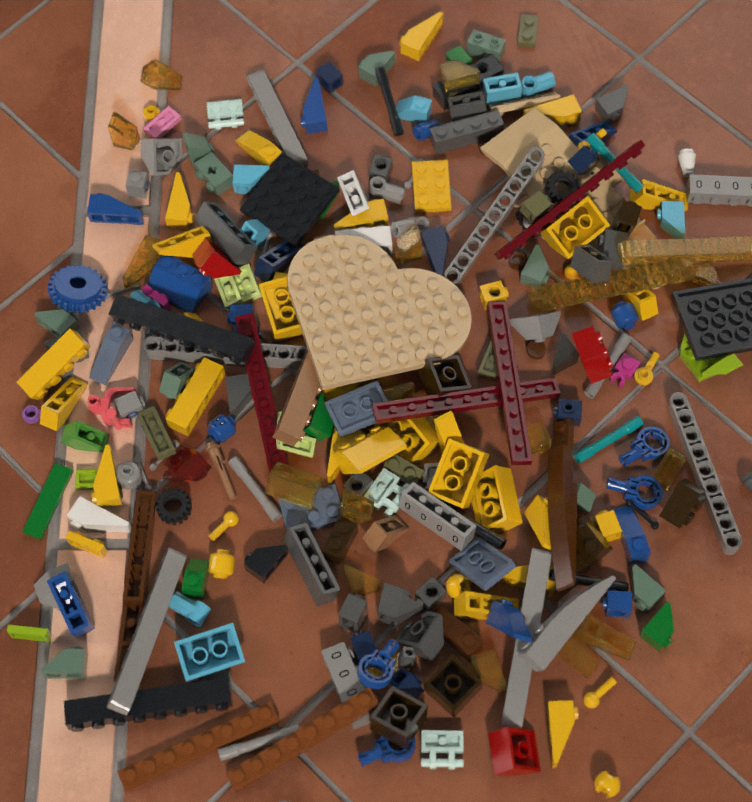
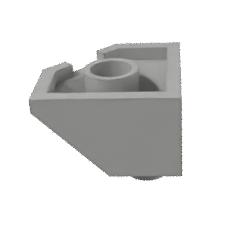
(161, 154)
(536, 326)
(43, 590)

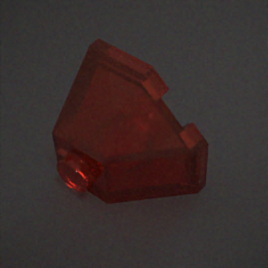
(186, 466)

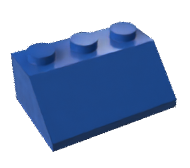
(180, 283)

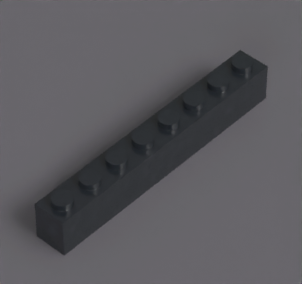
(182, 329)
(150, 703)

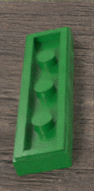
(48, 501)

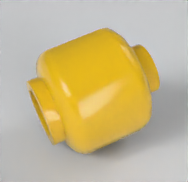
(221, 564)

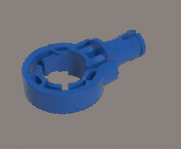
(642, 450)
(630, 490)
(380, 662)
(385, 753)

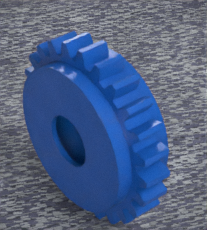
(77, 288)

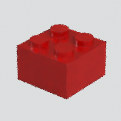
(593, 354)

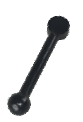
(654, 524)

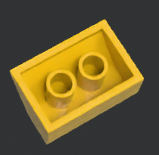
(575, 228)
(417, 435)
(368, 450)
(458, 473)
(496, 500)

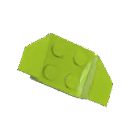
(708, 367)

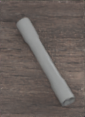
(618, 349)
(242, 472)
(237, 749)

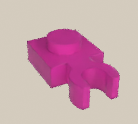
(162, 299)
(625, 368)

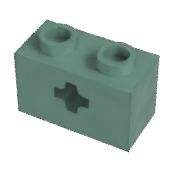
(484, 45)
(213, 173)

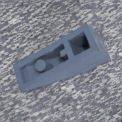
(111, 353)

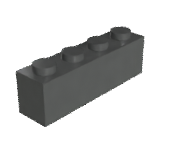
(466, 131)
(226, 233)
(311, 564)

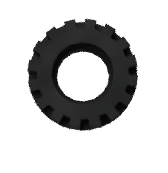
(562, 177)
(166, 497)

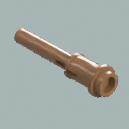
(218, 462)

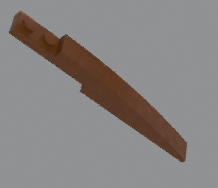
(563, 504)
(137, 571)

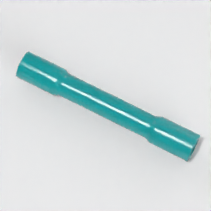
(600, 147)
(627, 428)

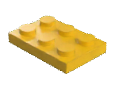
(431, 186)

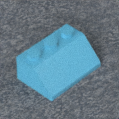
(209, 652)

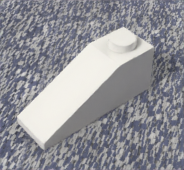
(353, 192)
(93, 518)

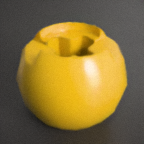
(457, 584)
(607, 784)

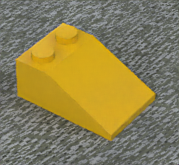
(279, 309)

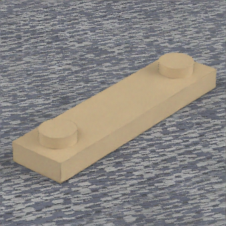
(523, 102)

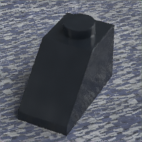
(265, 561)

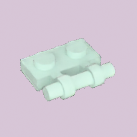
(225, 110)
(382, 489)
(442, 742)

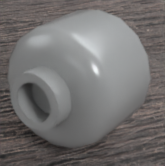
(128, 475)

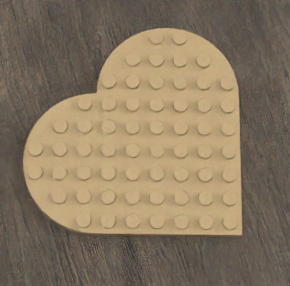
(369, 316)

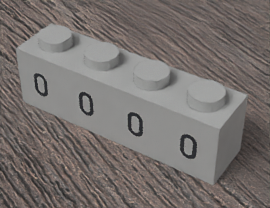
(719, 190)
(437, 516)
(344, 676)

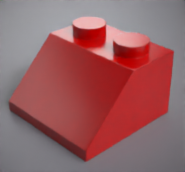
(213, 261)
(514, 752)

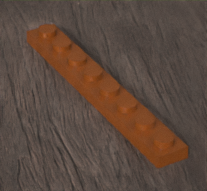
(302, 739)
(198, 746)

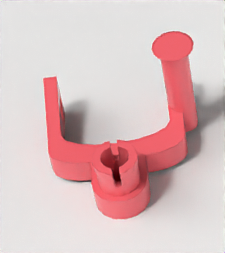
(102, 406)

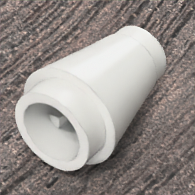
(687, 161)

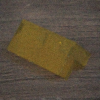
(293, 485)

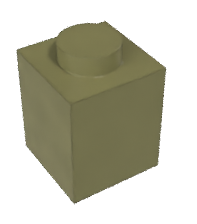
(536, 206)

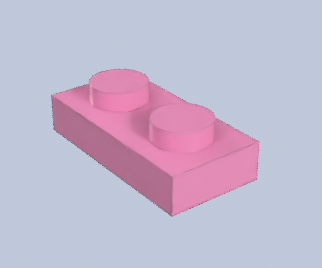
(162, 123)

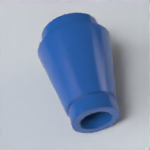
(422, 130)

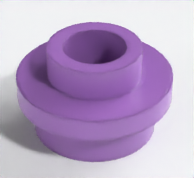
(29, 410)

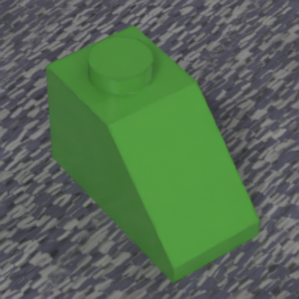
(84, 437)

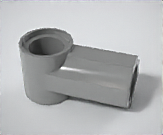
(386, 190)
(401, 226)

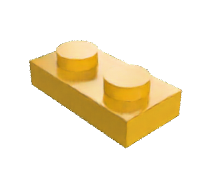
(92, 546)

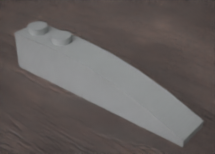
(559, 627)

